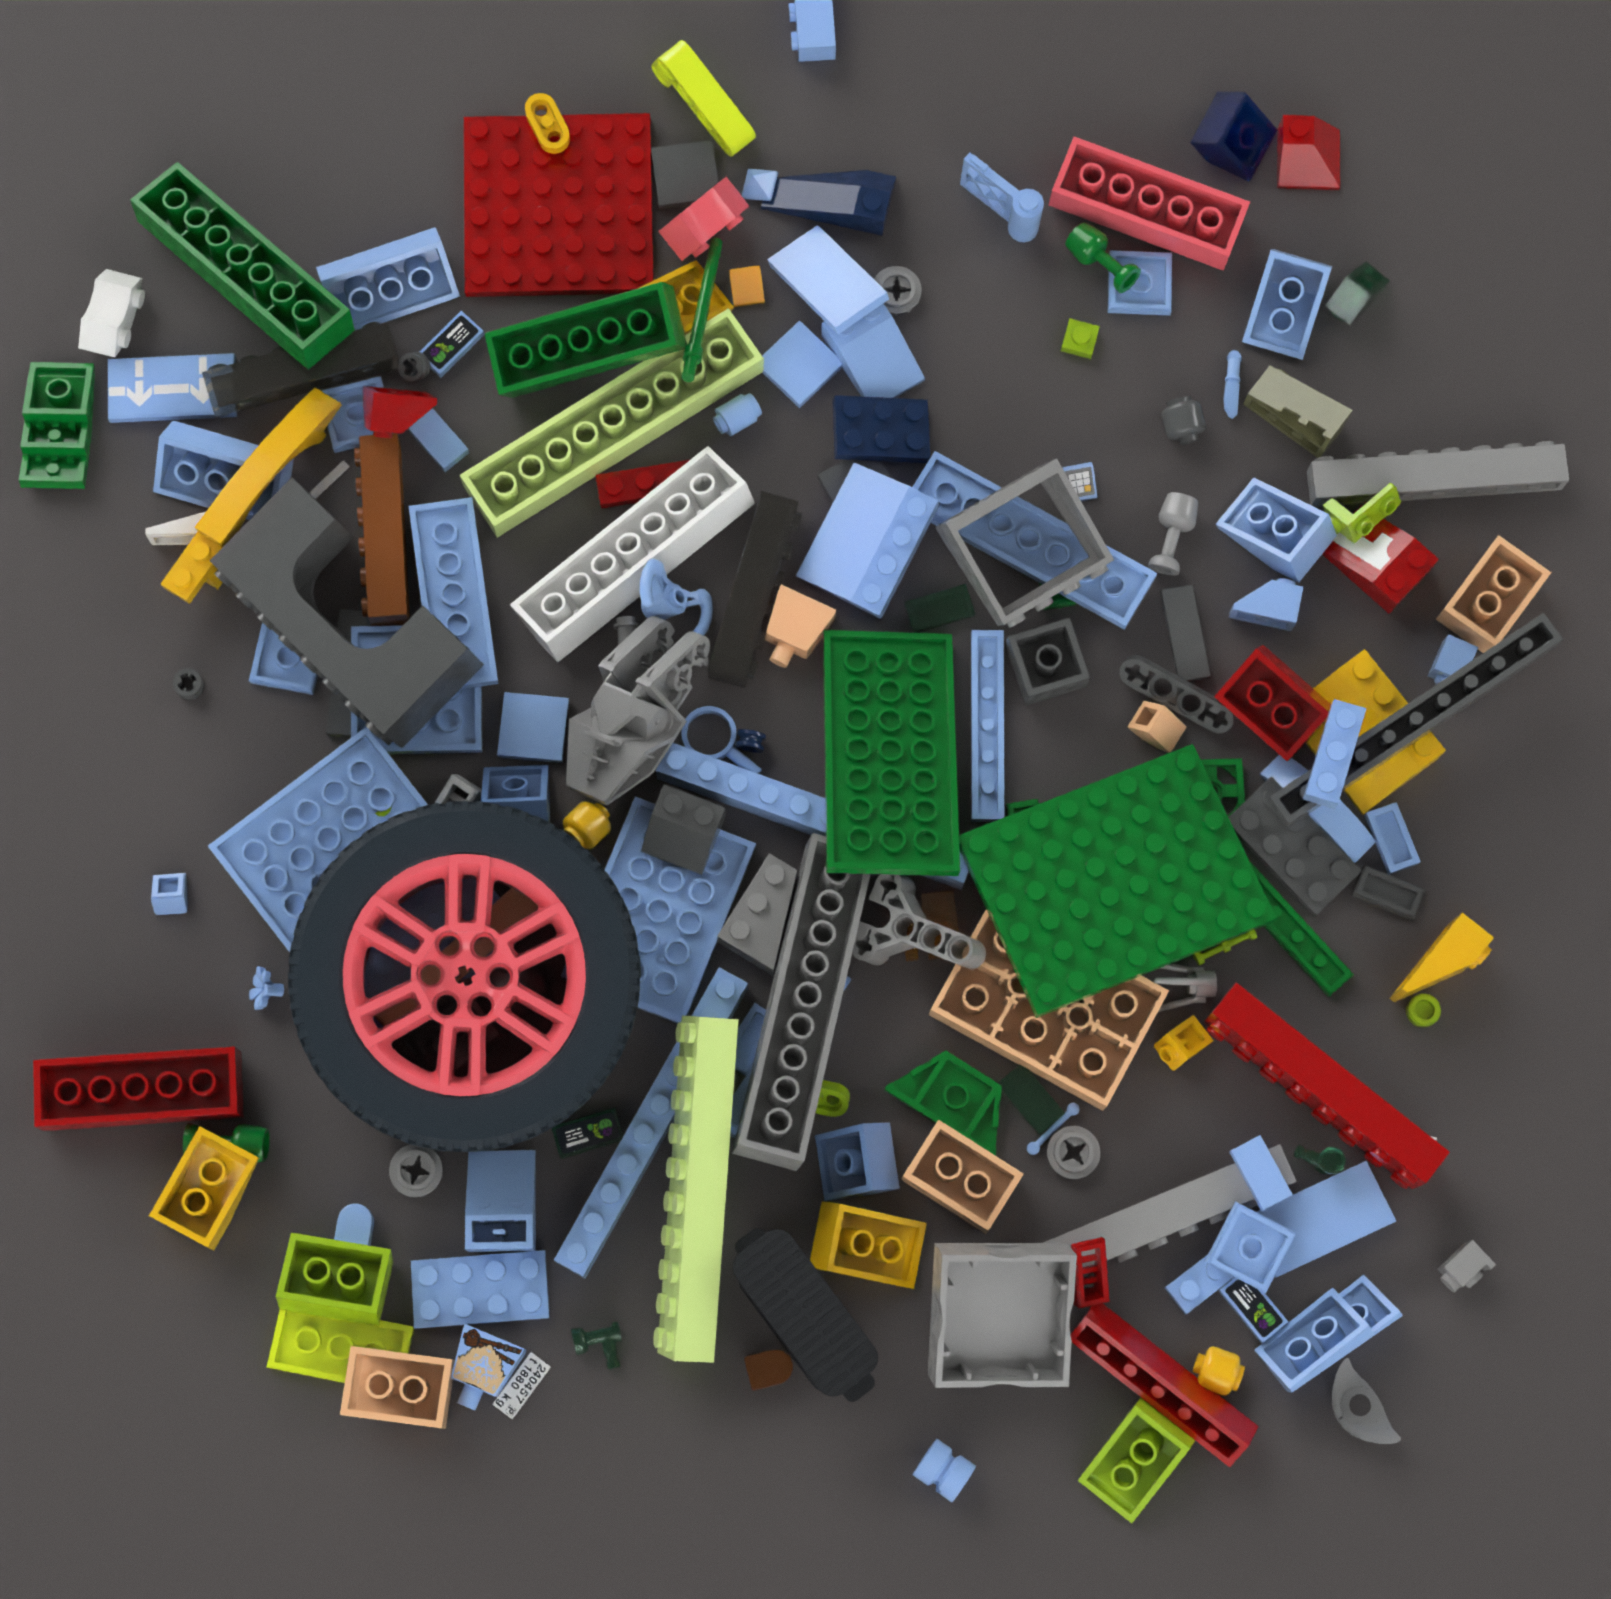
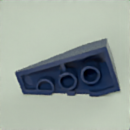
(842, 199)

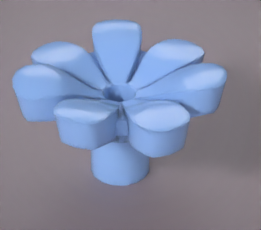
(264, 988)

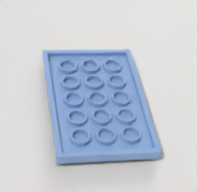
(674, 911)

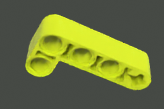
(704, 96)

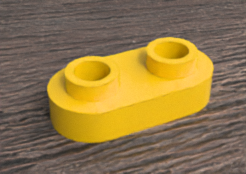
(548, 125)

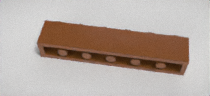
(384, 531)

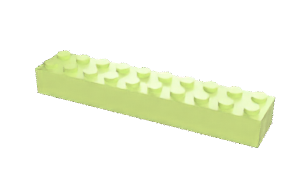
(608, 426)
(696, 1188)

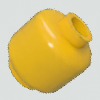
(587, 824)
(1219, 1370)

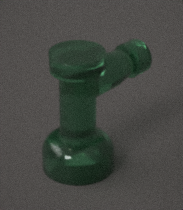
(1328, 1161)
(607, 1336)

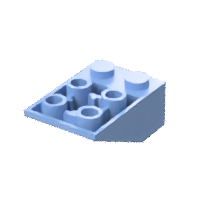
(501, 1201)

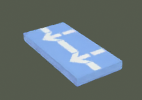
(161, 388)

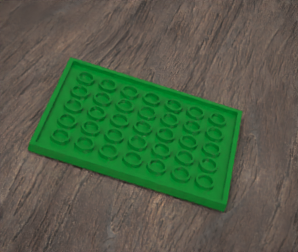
(1115, 880)

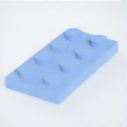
(480, 1289)

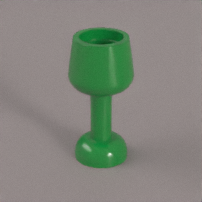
(1090, 245)
(246, 1136)

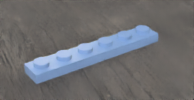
(987, 725)

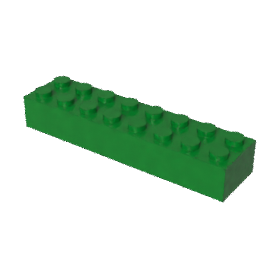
(243, 265)

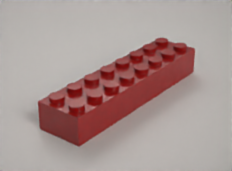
(1325, 1088)

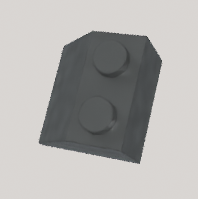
(683, 829)

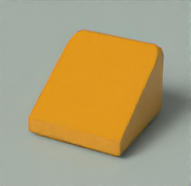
(746, 286)

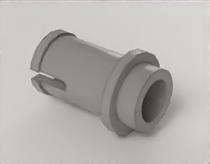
(625, 626)

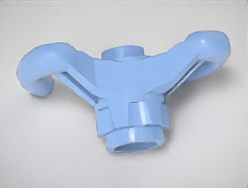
(667, 599)

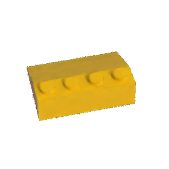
(1367, 686)

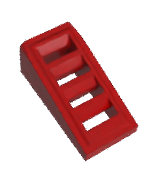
(1100, 1291)

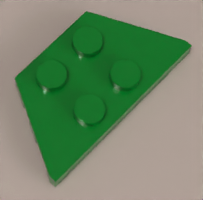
(955, 1095)

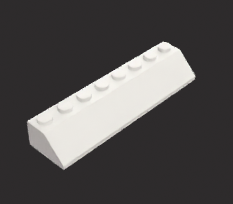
(607, 570)

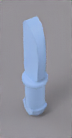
(1231, 390)

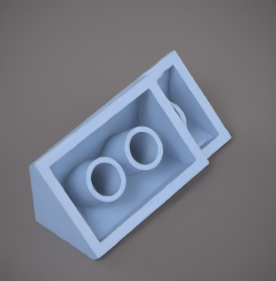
(1326, 1332)

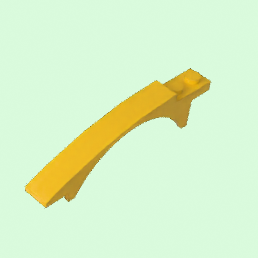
(224, 518)

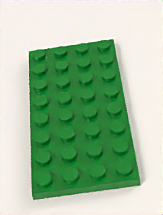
(890, 753)

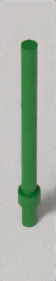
(693, 351)

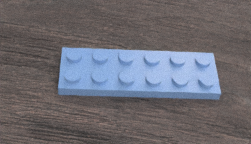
(454, 578)

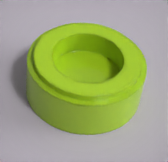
(1423, 1010)

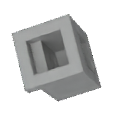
(1464, 1266)

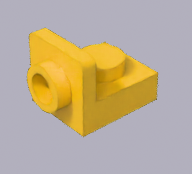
(1182, 1043)

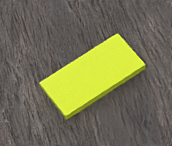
(322, 1344)

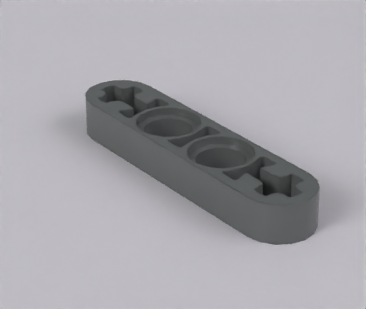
(1174, 699)

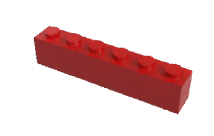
(1163, 1383)

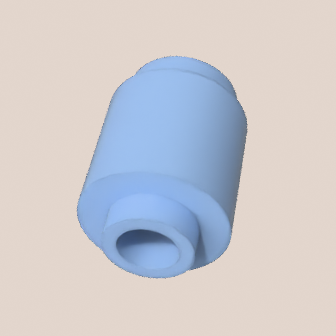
(737, 414)

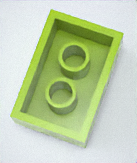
(334, 1279)

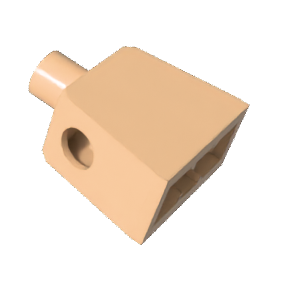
(796, 625)

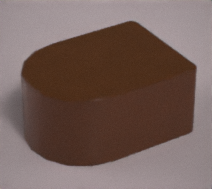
(768, 1369)

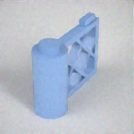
(1019, 208)

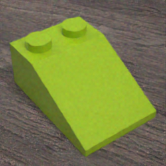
(1136, 1460)

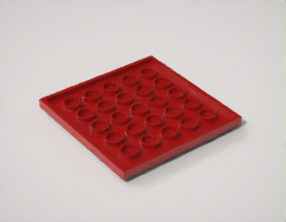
(560, 218)

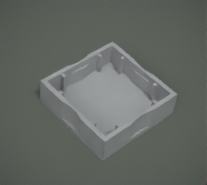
(1001, 1314)

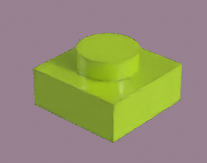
(1080, 338)

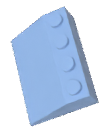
(868, 539)

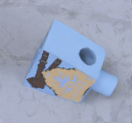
(483, 1365)

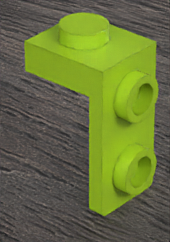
(1363, 520)

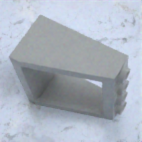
(1074, 513)

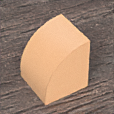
(1157, 726)

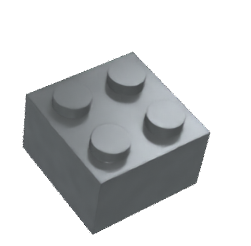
(1047, 661)

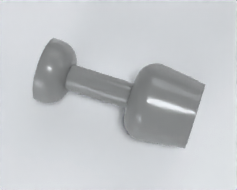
(1177, 515)

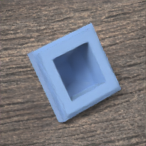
(759, 184)

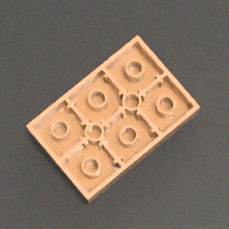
(1074, 1047)

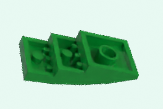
(57, 425)

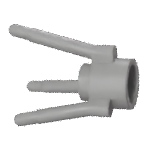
(1198, 982)

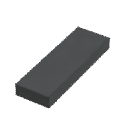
(1185, 633)

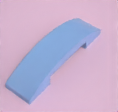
(1337, 823)

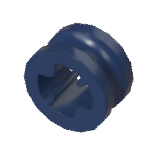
(750, 740)

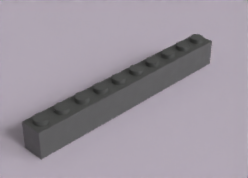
(1429, 711)

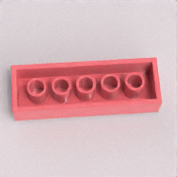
(1148, 203)

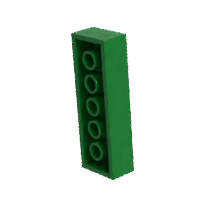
(586, 340)

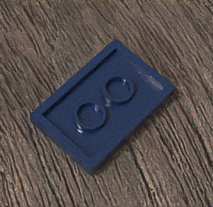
(881, 429)

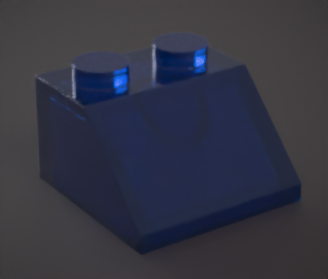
(1234, 134)

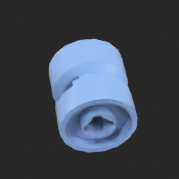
(944, 1470)

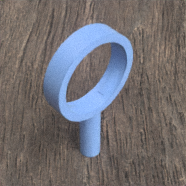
(730, 751)

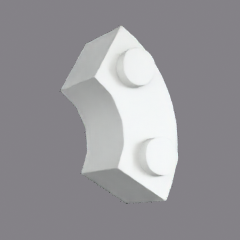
(111, 313)

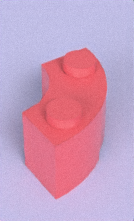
(703, 219)

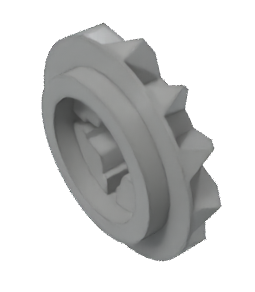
(907, 282)
(1075, 1137)
(407, 1157)

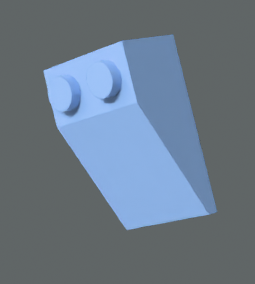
(1287, 304)
(875, 355)
(1278, 529)

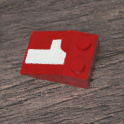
(1383, 563)

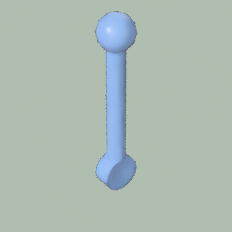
(1034, 1147)

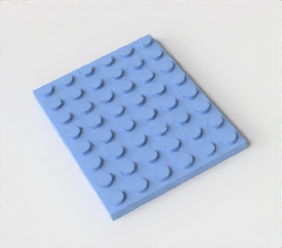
(304, 827)

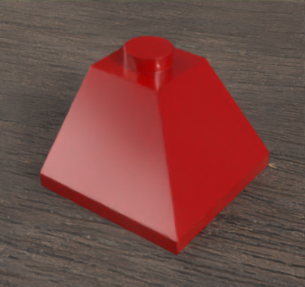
(1307, 153)
(394, 409)

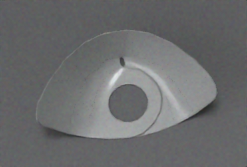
(1371, 1427)

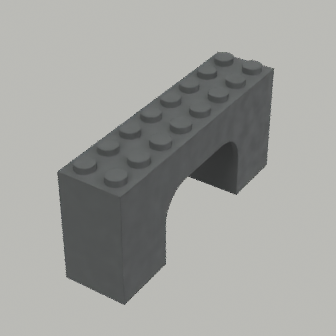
(274, 573)

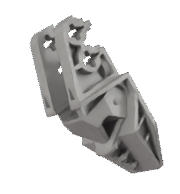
(633, 711)

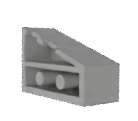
(761, 915)

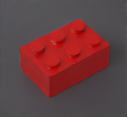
(1274, 702)

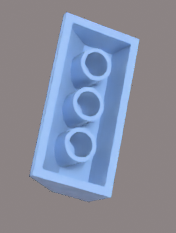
(392, 279)
(199, 464)

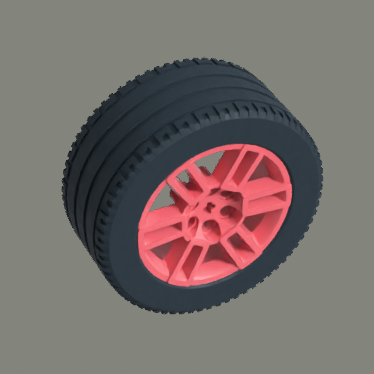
(367, 888)

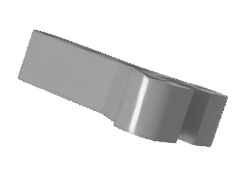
(894, 938)

